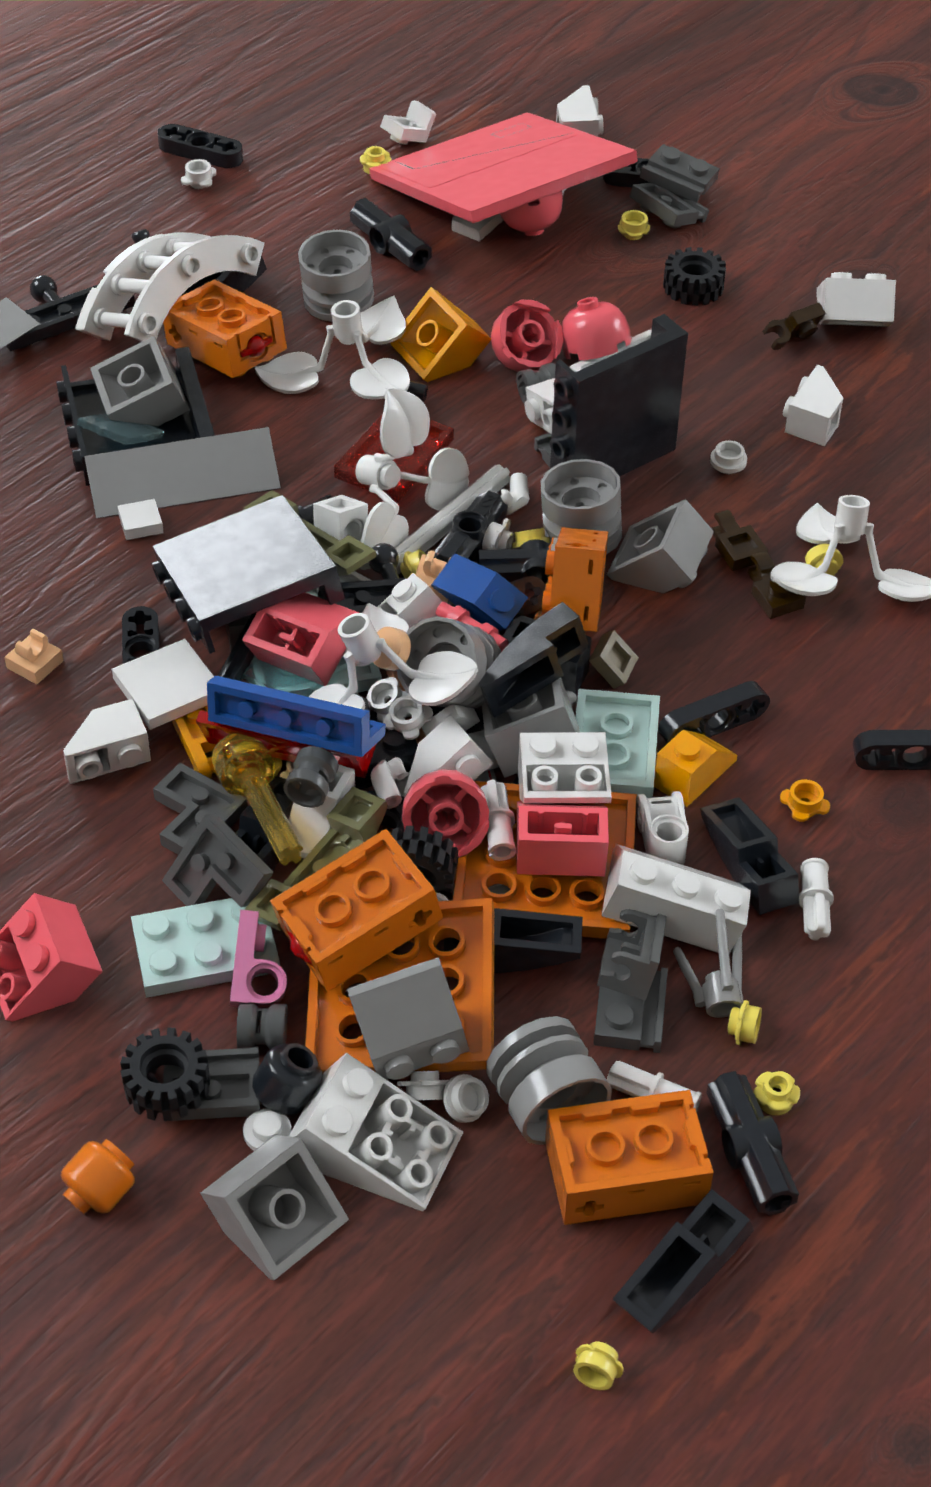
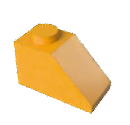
(690, 765)

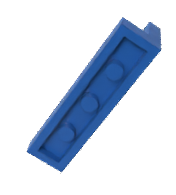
(292, 716)

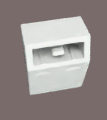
(375, 1135)

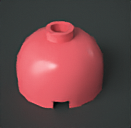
(536, 215)
(594, 329)
(526, 336)
(450, 805)

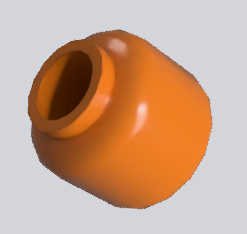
(97, 1177)

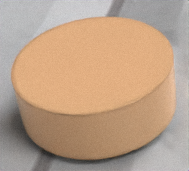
(399, 642)

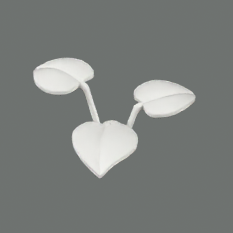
(378, 324)
(402, 426)
(846, 527)
(434, 683)

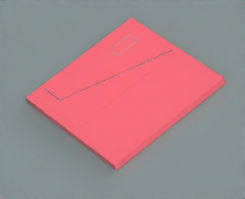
(502, 166)

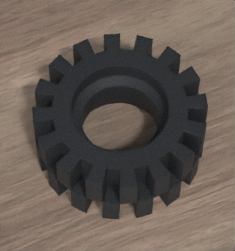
(694, 276)
(431, 855)
(169, 1096)

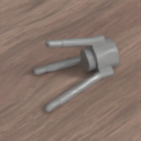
(721, 988)

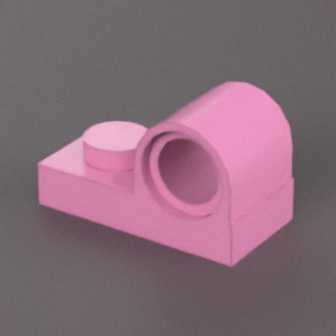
(251, 939)

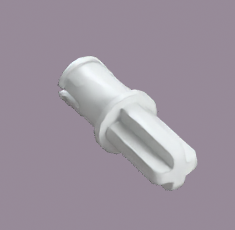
(500, 822)
(816, 898)
(641, 1083)

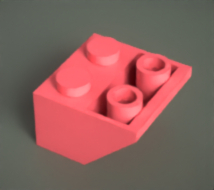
(299, 636)
(562, 839)
(44, 958)

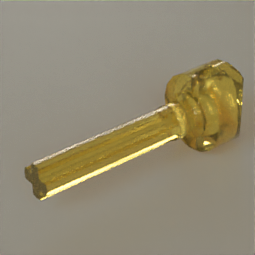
(249, 775)

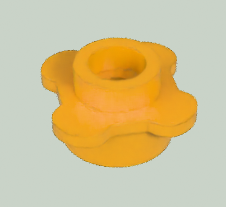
(805, 800)

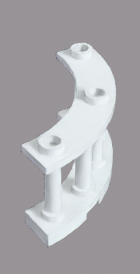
(161, 272)

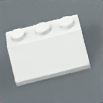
(680, 893)

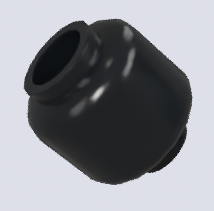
(287, 1078)

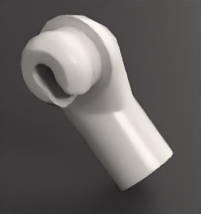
(518, 493)
(383, 780)

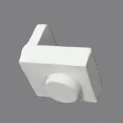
(413, 127)

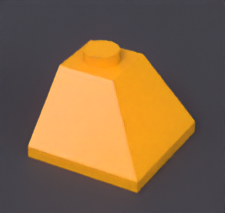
(440, 338)

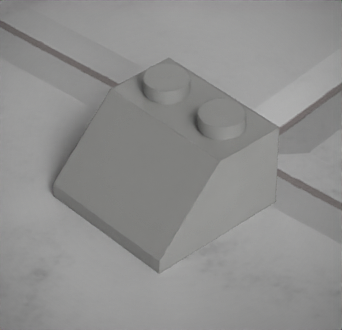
(140, 385)
(663, 550)
(540, 713)
(409, 1020)
(275, 1205)

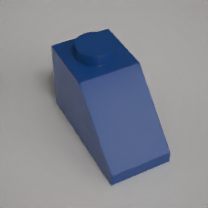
(479, 591)

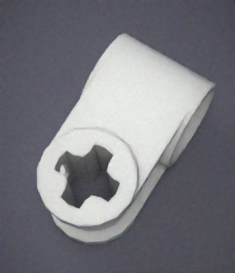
(663, 826)

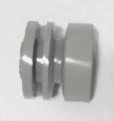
(335, 269)
(582, 497)
(447, 634)
(544, 1069)

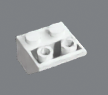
(857, 300)
(563, 768)

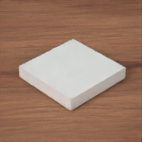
(165, 683)

